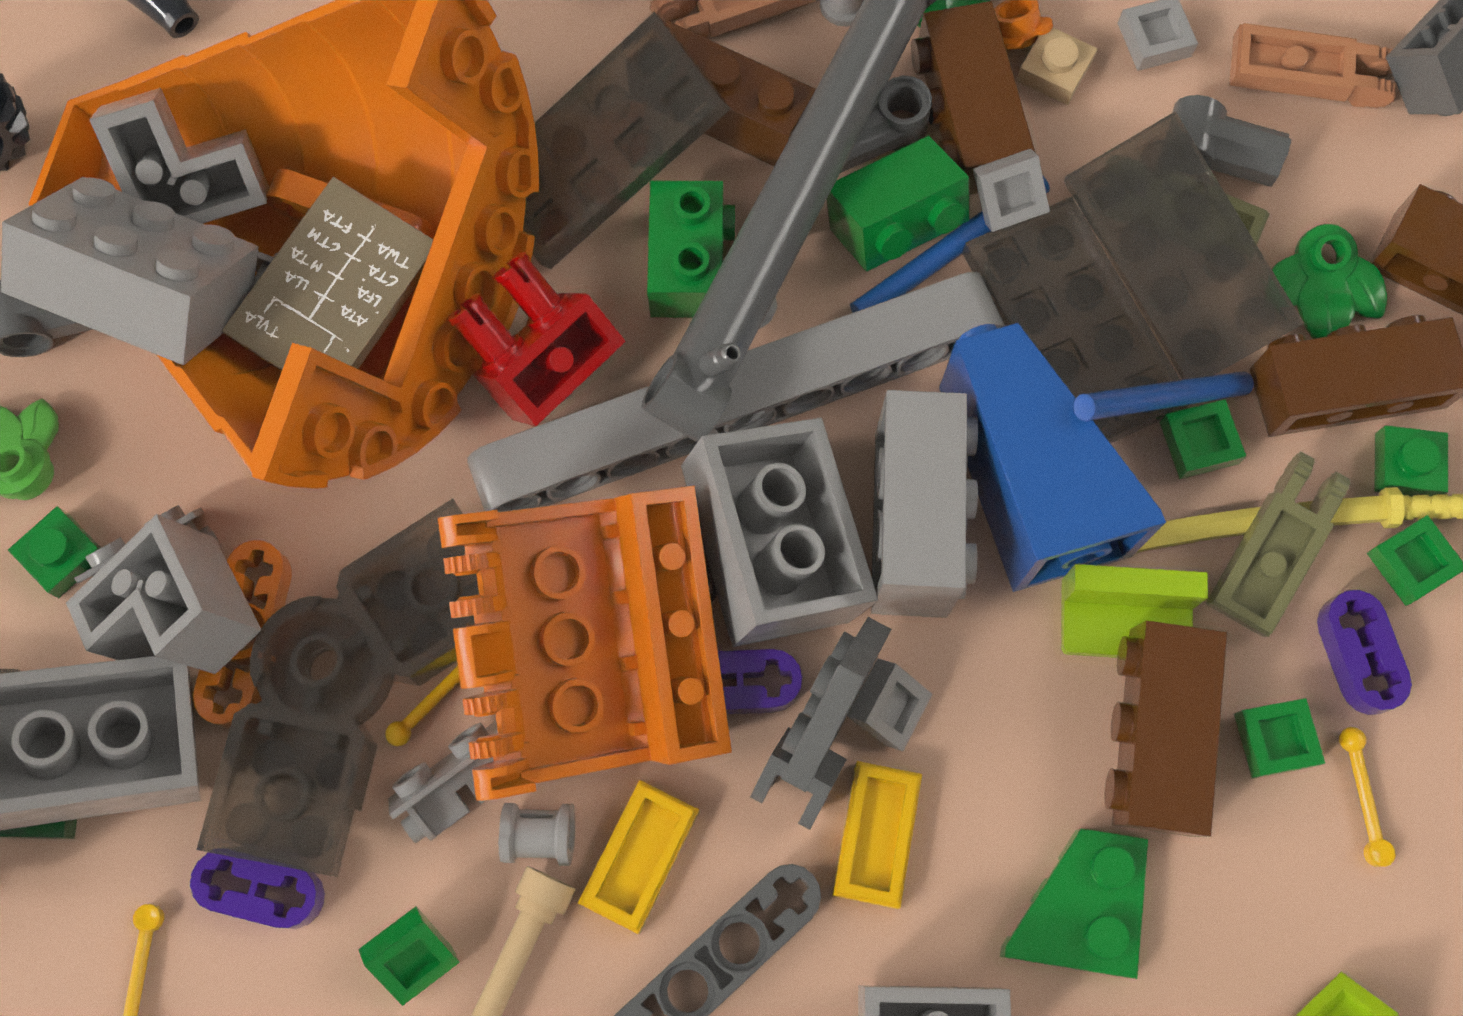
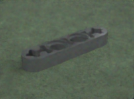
(705, 952)

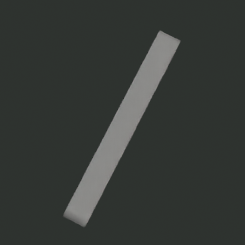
(769, 386)

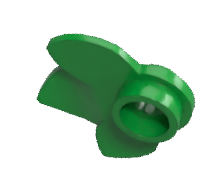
(1328, 292)

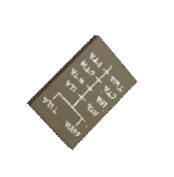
(332, 281)

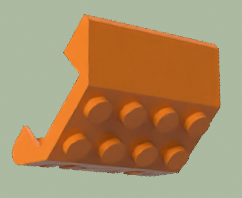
(587, 638)

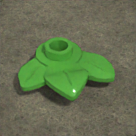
(23, 450)

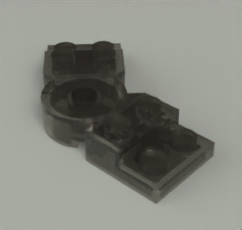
(303, 751)

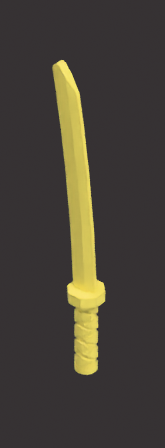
(1388, 508)

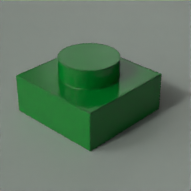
(1202, 439)
(1411, 461)
(55, 551)
(1416, 560)
(1279, 738)
(408, 956)

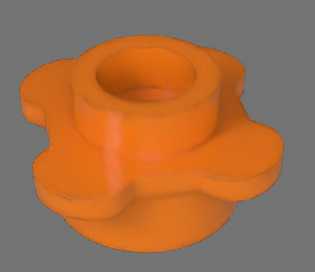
(1021, 23)

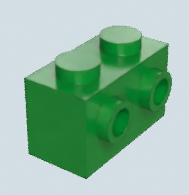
(898, 203)
(685, 244)

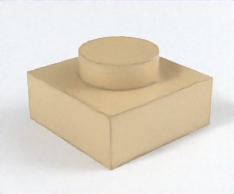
(1056, 65)

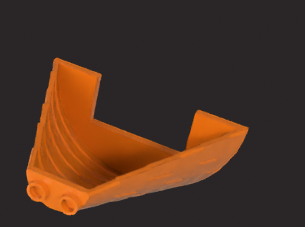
(405, 111)

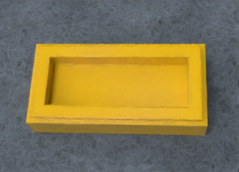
(877, 835)
(638, 857)

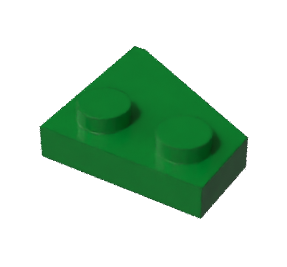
(1087, 908)

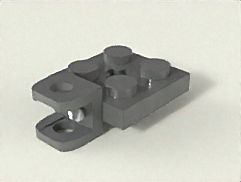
(804, 750)

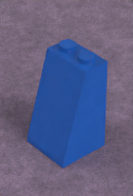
(1041, 473)

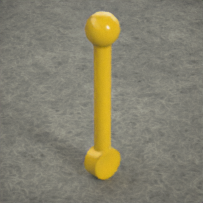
(399, 732)
(1377, 851)
(147, 920)

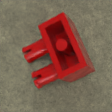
(546, 358)

